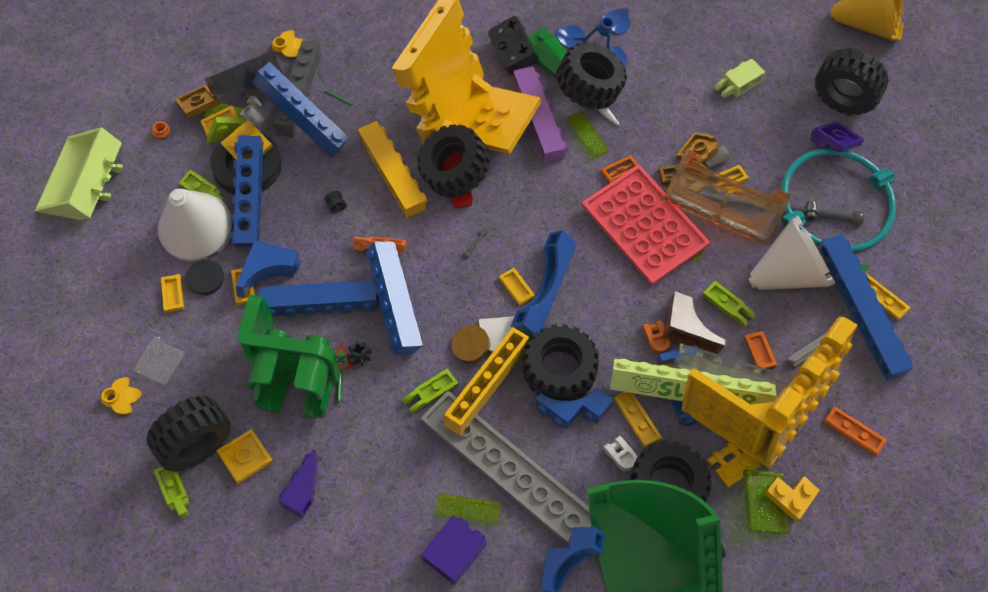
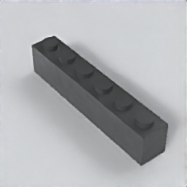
(301, 77)

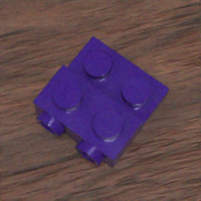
(835, 136)

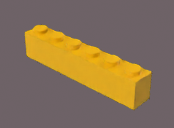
(392, 169)
(485, 381)

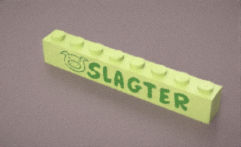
(671, 382)

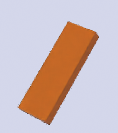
(855, 431)

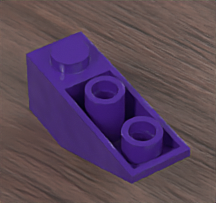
(301, 491)

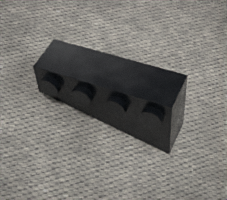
(241, 75)

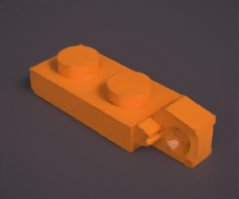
(362, 243)

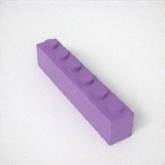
(544, 121)

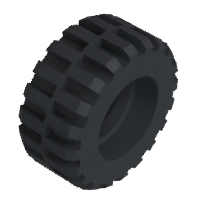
(858, 68)
(580, 86)
(440, 147)
(560, 340)
(188, 433)
(677, 458)

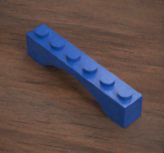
(558, 253)

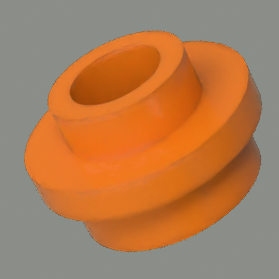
(160, 126)

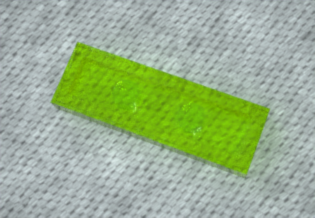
(587, 135)
(468, 508)

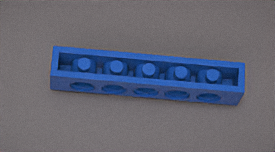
(244, 146)

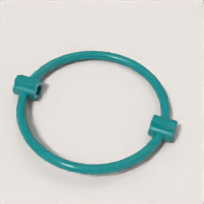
(879, 180)

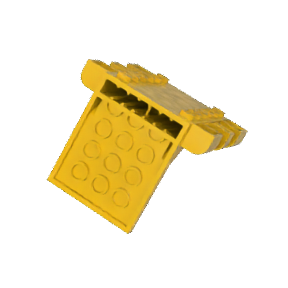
(450, 86)
(766, 427)

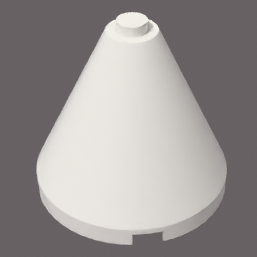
(194, 225)
(791, 262)

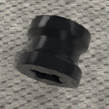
(335, 201)

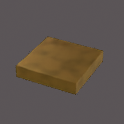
(197, 101)

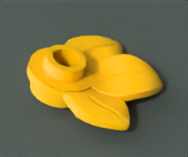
(289, 44)
(123, 395)

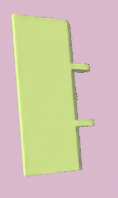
(80, 175)

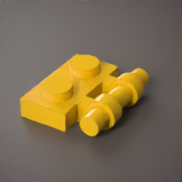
(731, 471)

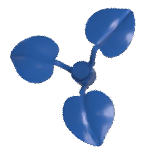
(614, 21)

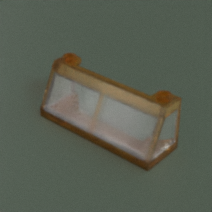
(724, 199)

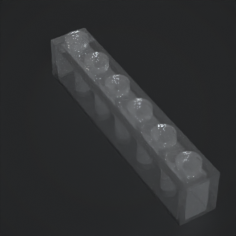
(704, 361)

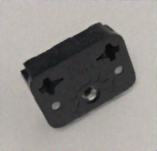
(511, 45)

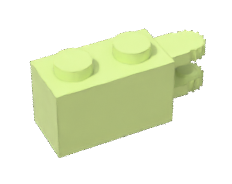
(741, 79)

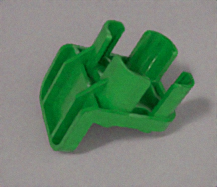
(280, 360)

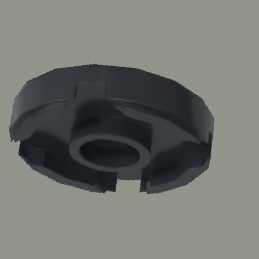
(205, 277)

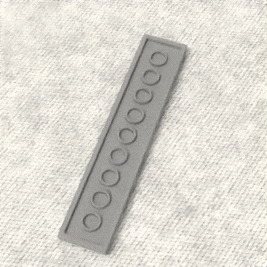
(512, 471)

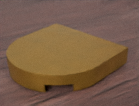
(702, 144)

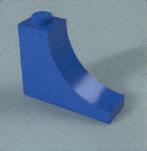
(265, 262)

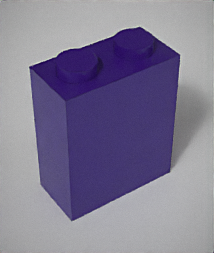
(454, 549)

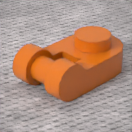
(656, 342)

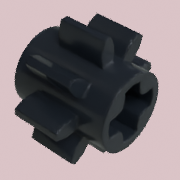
(359, 358)

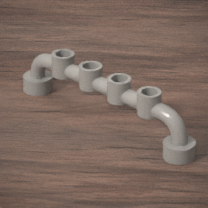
(253, 111)

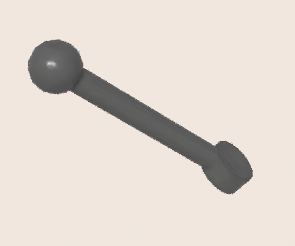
(483, 232)

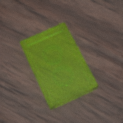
(761, 511)

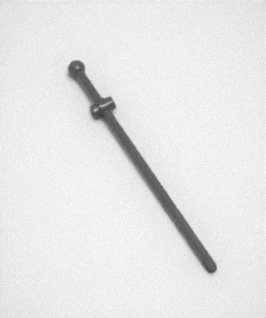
(812, 211)

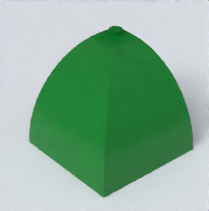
(656, 538)

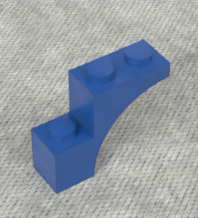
(565, 412)
(560, 561)

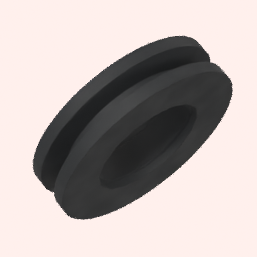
(224, 177)

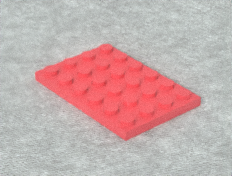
(644, 226)

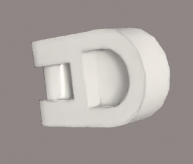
(624, 459)

